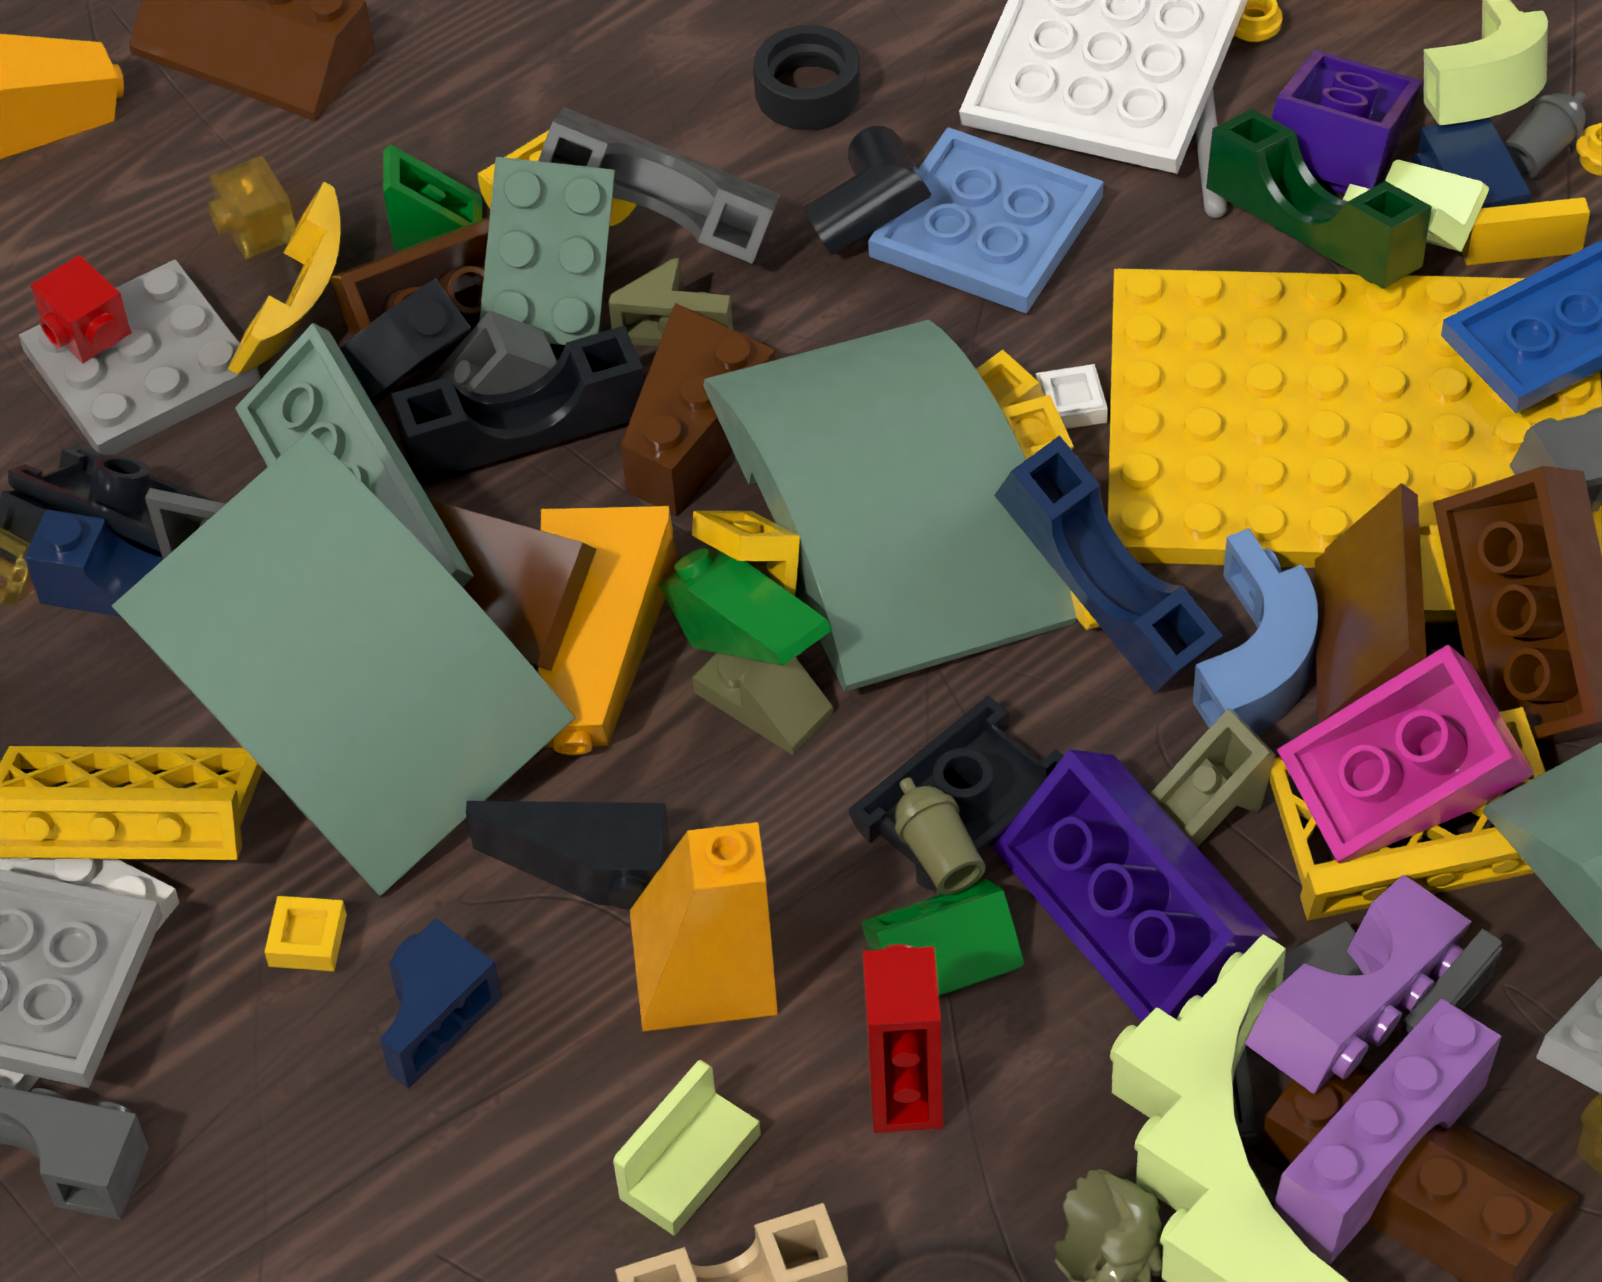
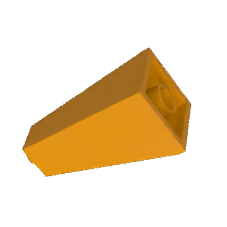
(53, 90)
(611, 615)
(705, 933)

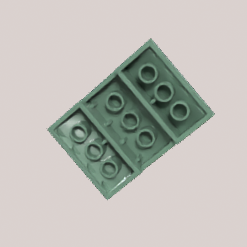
(891, 479)
(345, 661)

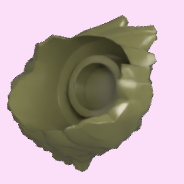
(1110, 1231)

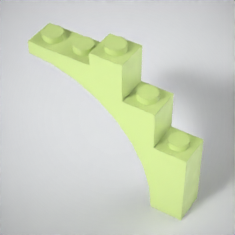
(1191, 1144)

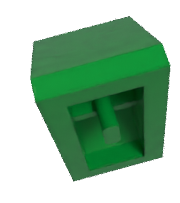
(423, 200)

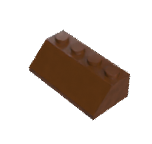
(266, 49)
(451, 258)
(1530, 596)
(1450, 1197)

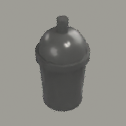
(1547, 130)

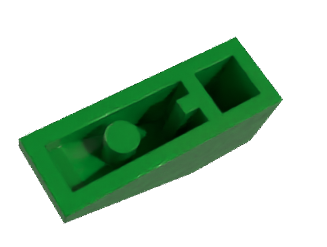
(739, 610)

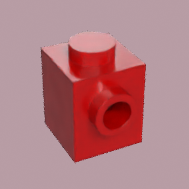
(80, 309)

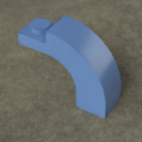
(1274, 666)

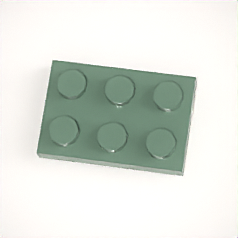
(548, 246)

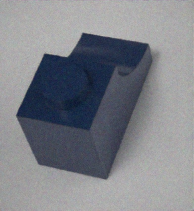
(83, 563)
(442, 994)

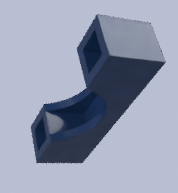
(1064, 517)

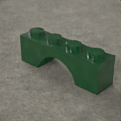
(1262, 171)

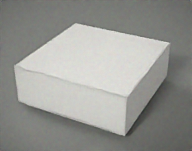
(1075, 395)

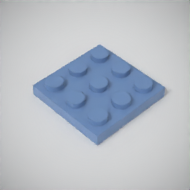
(991, 221)

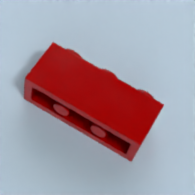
(903, 1038)

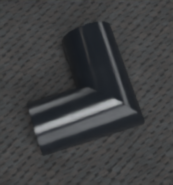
(880, 191)

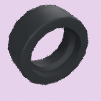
(807, 106)

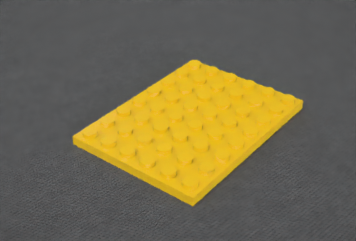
(1296, 408)

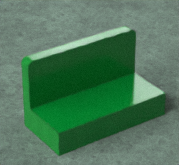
(967, 928)

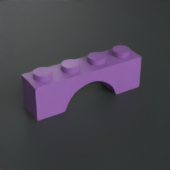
(1323, 1020)
(1350, 1162)

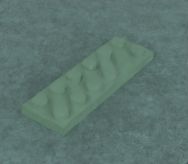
(320, 394)

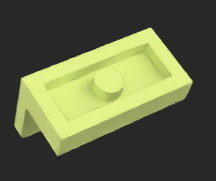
(1452, 197)
(683, 1151)

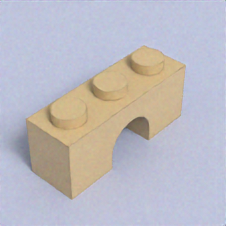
(784, 1250)

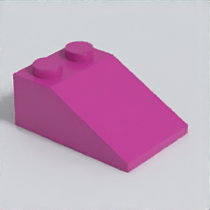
(1405, 757)

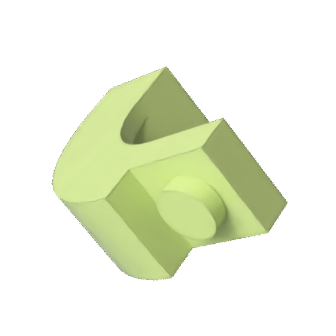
(1490, 73)

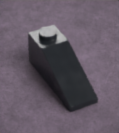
(405, 341)
(583, 847)

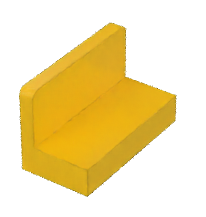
(752, 539)

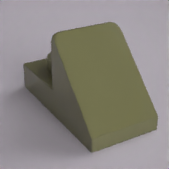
(649, 300)
(766, 697)
(1214, 776)

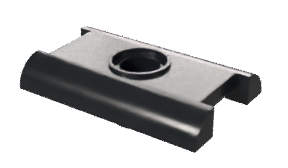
(99, 488)
(967, 754)

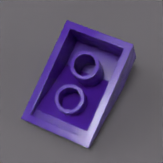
(1346, 117)

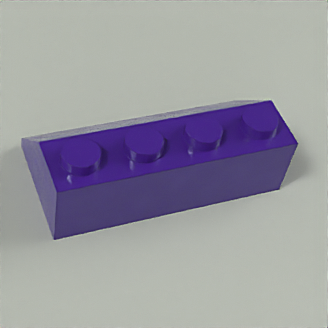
(1127, 884)

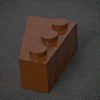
(674, 431)

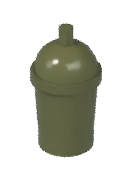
(936, 835)

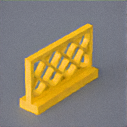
(128, 822)
(1436, 865)

